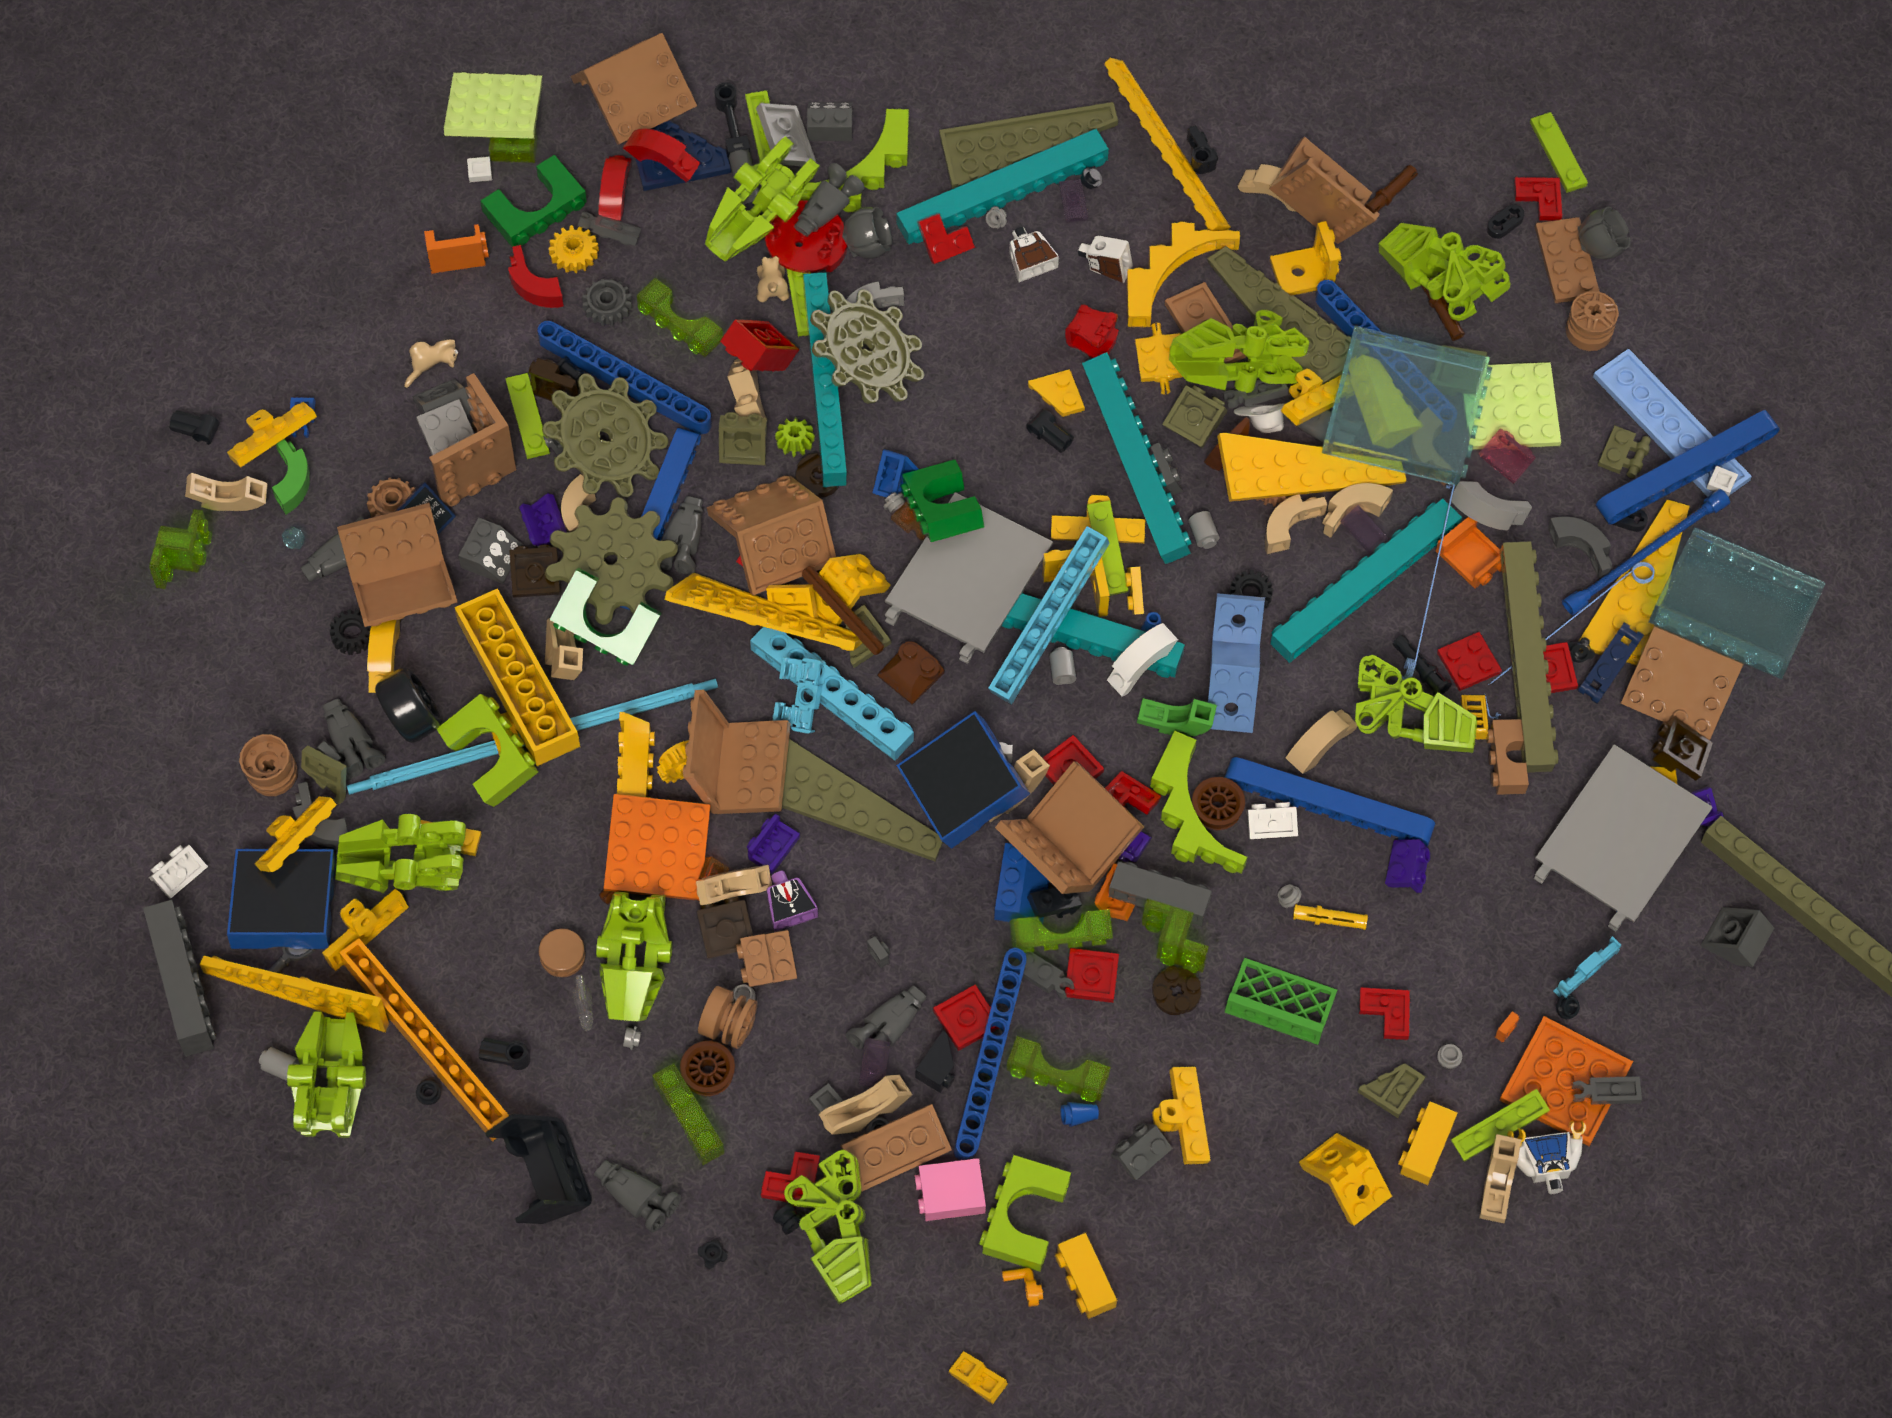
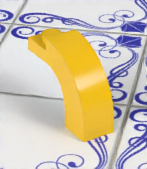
(382, 651)

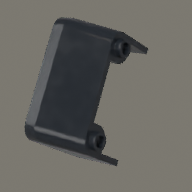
(550, 1163)

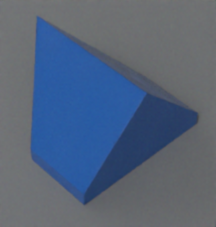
(890, 473)

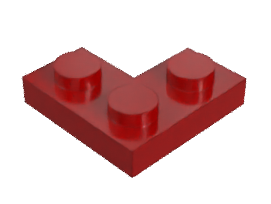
(1545, 192)
(942, 244)
(1129, 790)
(1390, 1003)
(775, 1183)

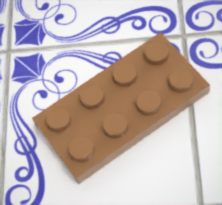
(1566, 265)
(1194, 308)
(898, 1146)

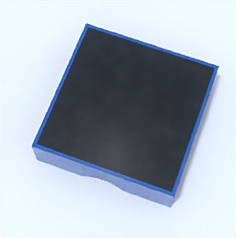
(962, 779)
(283, 905)

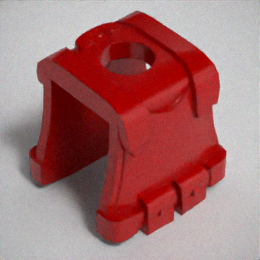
(1092, 331)

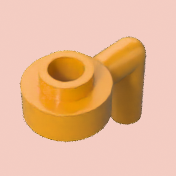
(1033, 1291)

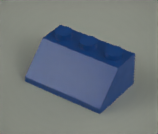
(1016, 882)

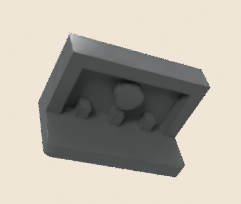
(1165, 467)
(1141, 1150)

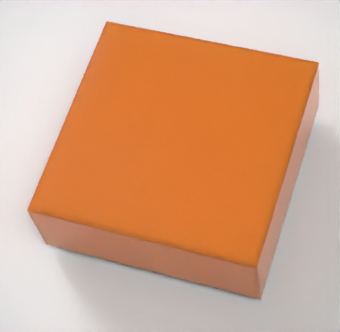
(1507, 1027)

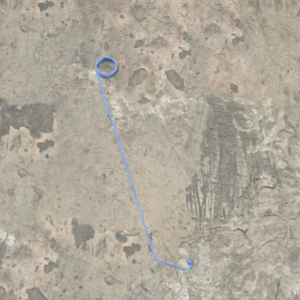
(1642, 581)
(1410, 669)

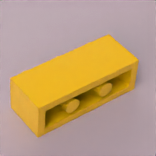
(1427, 1142)
(1085, 1276)

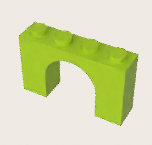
(513, 765)
(1022, 1179)

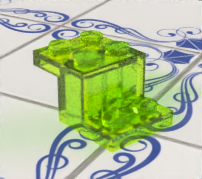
(180, 549)
(1173, 941)

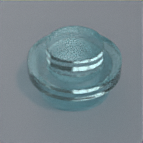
(293, 538)

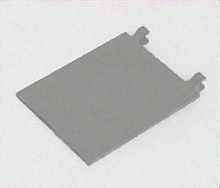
(969, 580)
(1622, 834)

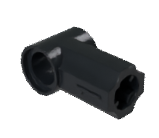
(200, 428)
(1046, 428)
(502, 1053)

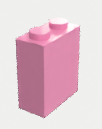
(950, 1189)

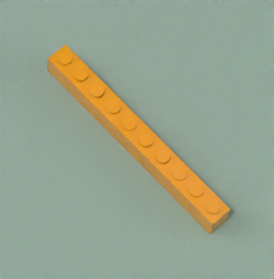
(423, 1036)

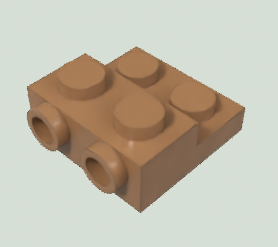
(766, 958)

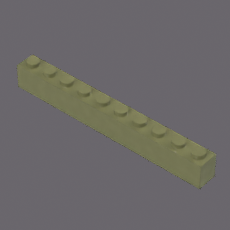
(1527, 655)
(1800, 902)

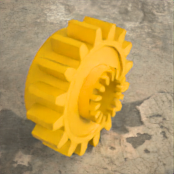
(577, 259)
(672, 763)

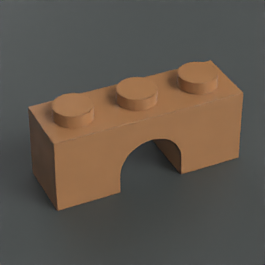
(1507, 775)

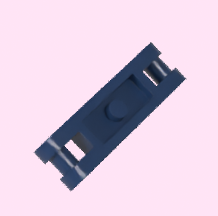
(1610, 663)

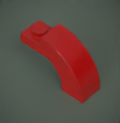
(664, 149)
(613, 186)
(536, 290)

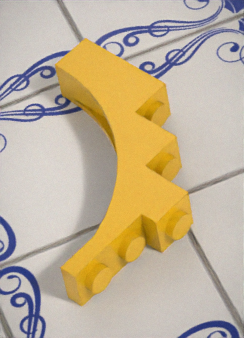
(1163, 260)

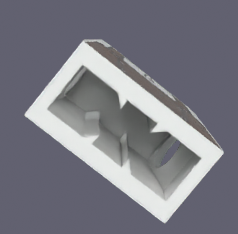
(1031, 254)
(1108, 257)

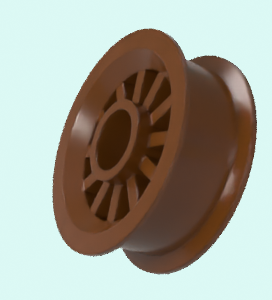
(1203, 803)
(700, 1050)

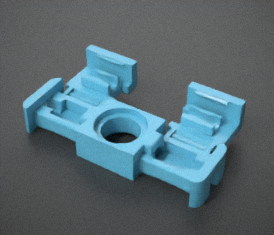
(809, 674)
(1588, 968)

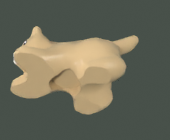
(771, 280)
(427, 356)

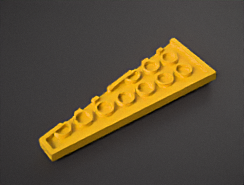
(1278, 468)
(725, 600)
(1635, 601)
(325, 998)

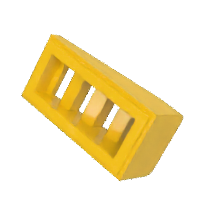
(1481, 732)

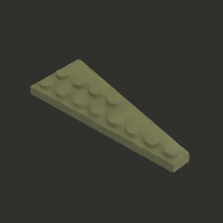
(990, 146)
(1326, 344)
(834, 798)

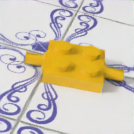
(1154, 358)

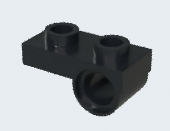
(1201, 151)
(1053, 902)

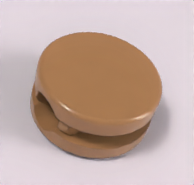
(562, 952)

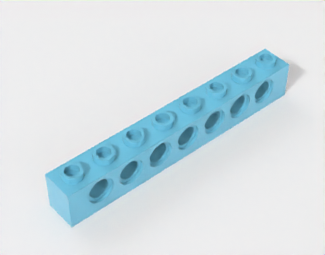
(1049, 615)
(891, 744)

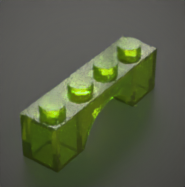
(700, 334)
(1092, 926)
(1087, 1080)
(689, 1114)

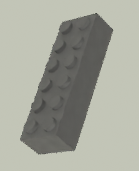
(180, 977)

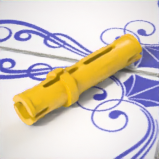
(1328, 916)

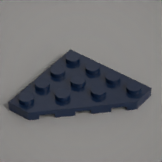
(712, 160)

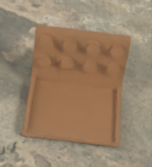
(638, 87)
(1323, 191)
(478, 458)
(777, 531)
(396, 565)
(1682, 681)
(735, 763)
(1073, 832)

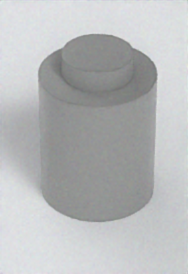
(1204, 529)
(1062, 666)
(276, 1062)

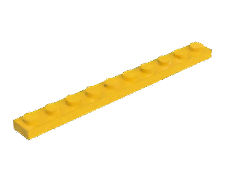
(1164, 141)

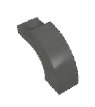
(1584, 536)
(328, 830)

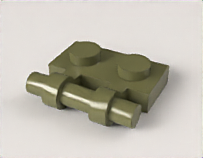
(1618, 448)

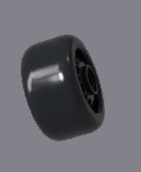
(408, 705)

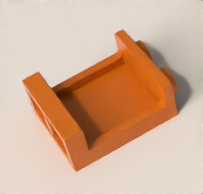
(456, 253)
(1470, 553)

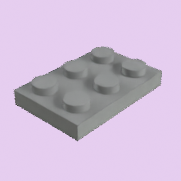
(786, 121)
(444, 426)

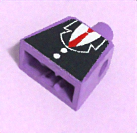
(789, 902)

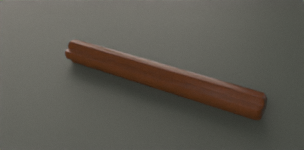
(843, 610)

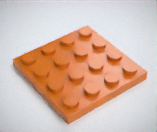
(656, 846)
(1551, 1066)

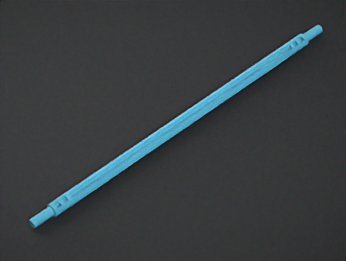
(489, 749)

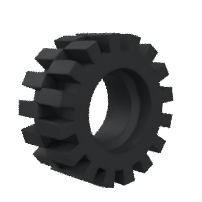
(1255, 581)
(341, 624)

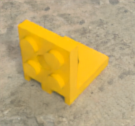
(1316, 262)
(1053, 563)
(850, 579)
(1345, 1169)

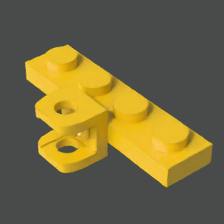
(1312, 399)
(269, 432)
(1072, 527)
(292, 833)
(364, 924)
(1185, 1115)

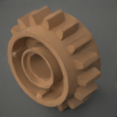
(384, 493)

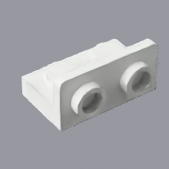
(1272, 822)
(177, 871)

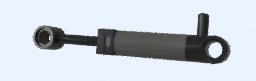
(736, 147)

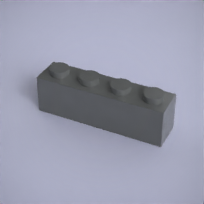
(1138, 885)

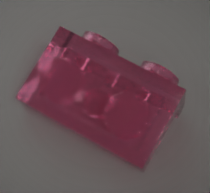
(1507, 455)

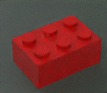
(759, 345)

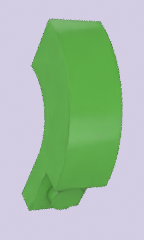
(295, 484)
(1187, 719)

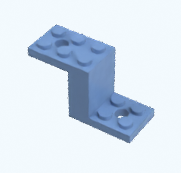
(1235, 661)

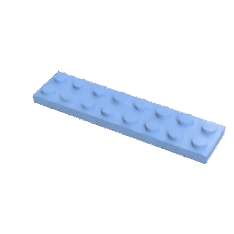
(1659, 412)

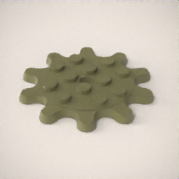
(864, 324)
(621, 419)
(633, 545)

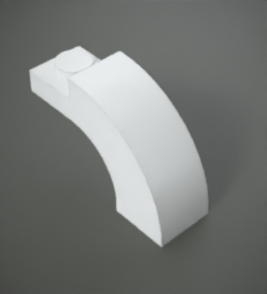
(1140, 656)

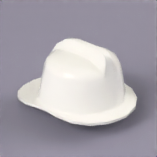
(1263, 417)

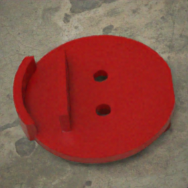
(819, 250)

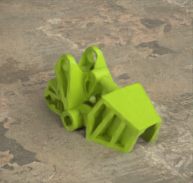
(737, 229)
(1420, 254)
(1202, 351)
(1445, 722)
(436, 862)
(627, 988)
(338, 1048)
(844, 1261)

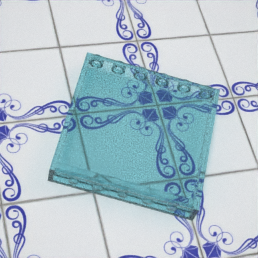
(1407, 406)
(1737, 603)

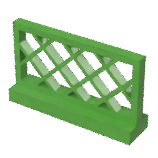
(1270, 1016)

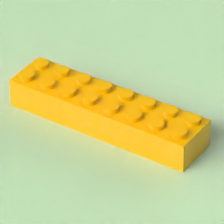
(517, 677)

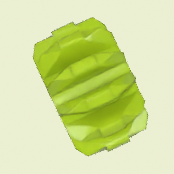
(787, 441)

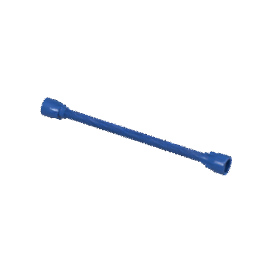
(1578, 600)

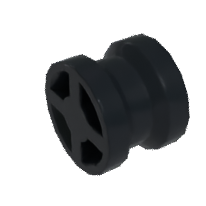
(788, 1218)

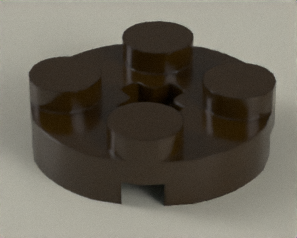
(805, 476)
(1174, 977)

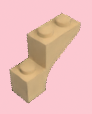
(745, 389)
(562, 653)
(860, 1110)

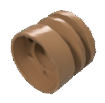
(1591, 321)
(269, 753)
(722, 1015)

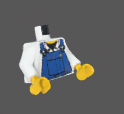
(1550, 1156)

